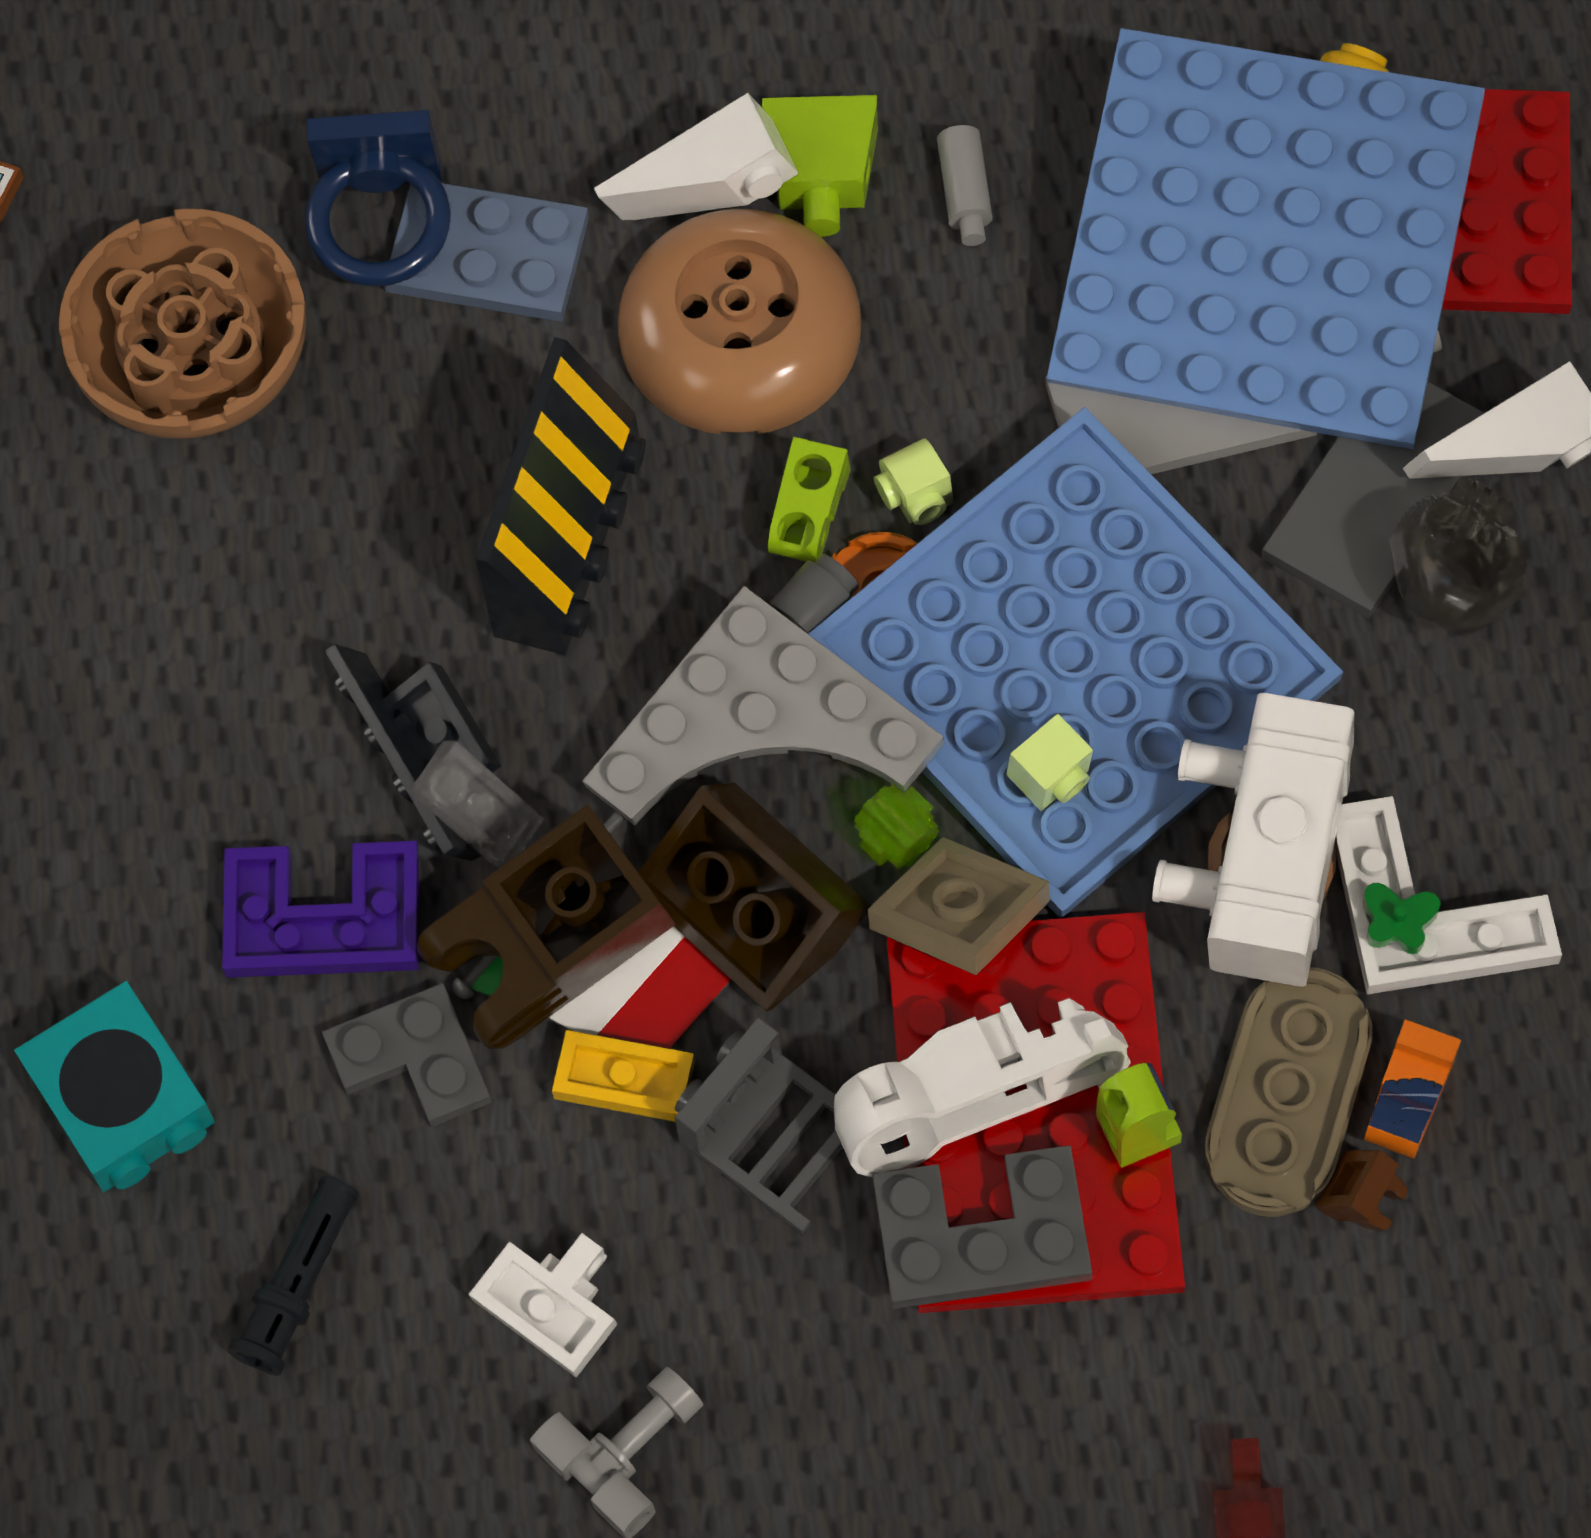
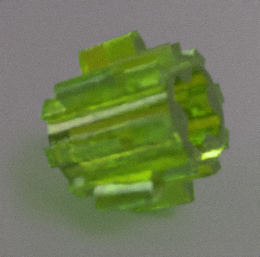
(896, 826)

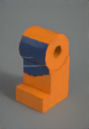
(1411, 1088)

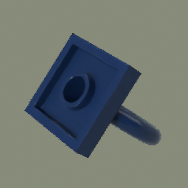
(375, 157)

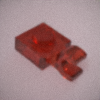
(1247, 1508)

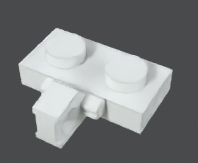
(549, 1301)

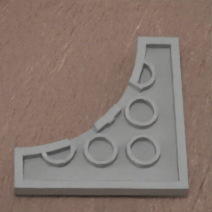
(753, 692)

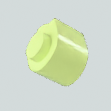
(915, 483)

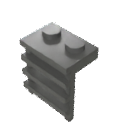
(734, 1102)

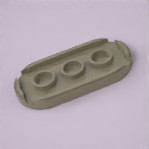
(1288, 1094)

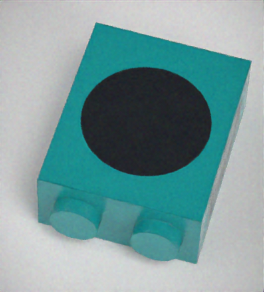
(116, 1088)

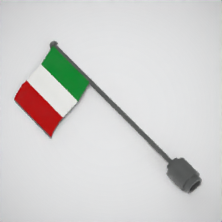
(670, 980)

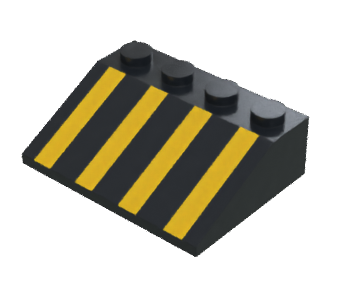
(558, 505)

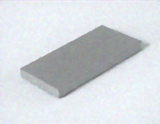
(1168, 435)

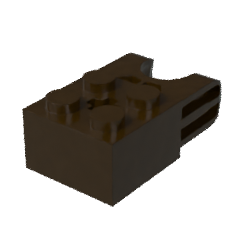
(534, 927)

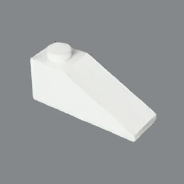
(708, 167)
(1519, 435)

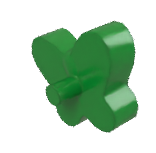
(1398, 918)

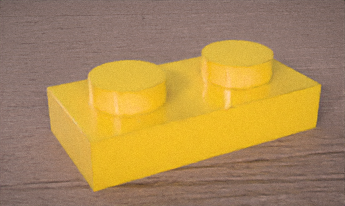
(622, 1075)

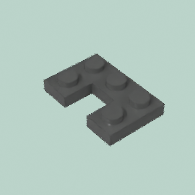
(941, 1264)

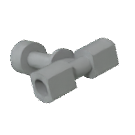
(605, 1464)

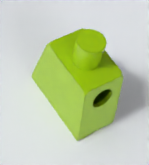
(832, 150)

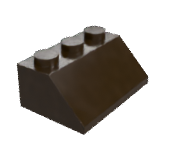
(751, 894)

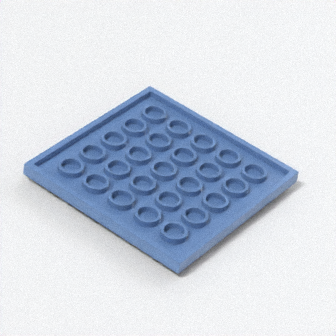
(1267, 237)
(1085, 601)

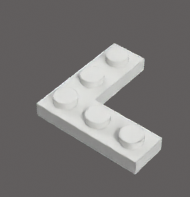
(1459, 941)

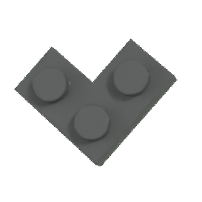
(415, 1037)

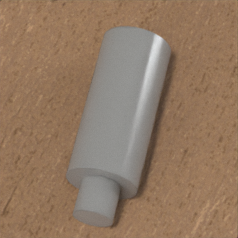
(965, 182)

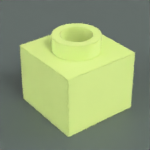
(1051, 764)

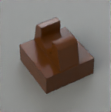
(1358, 1187)

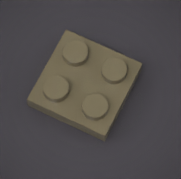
(959, 905)

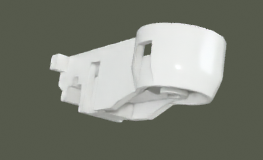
(961, 1080)

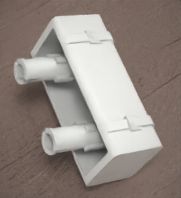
(1278, 841)

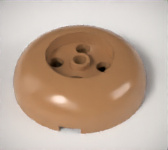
(176, 286)
(791, 359)

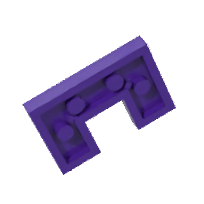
(277, 939)

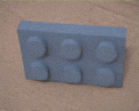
(497, 253)

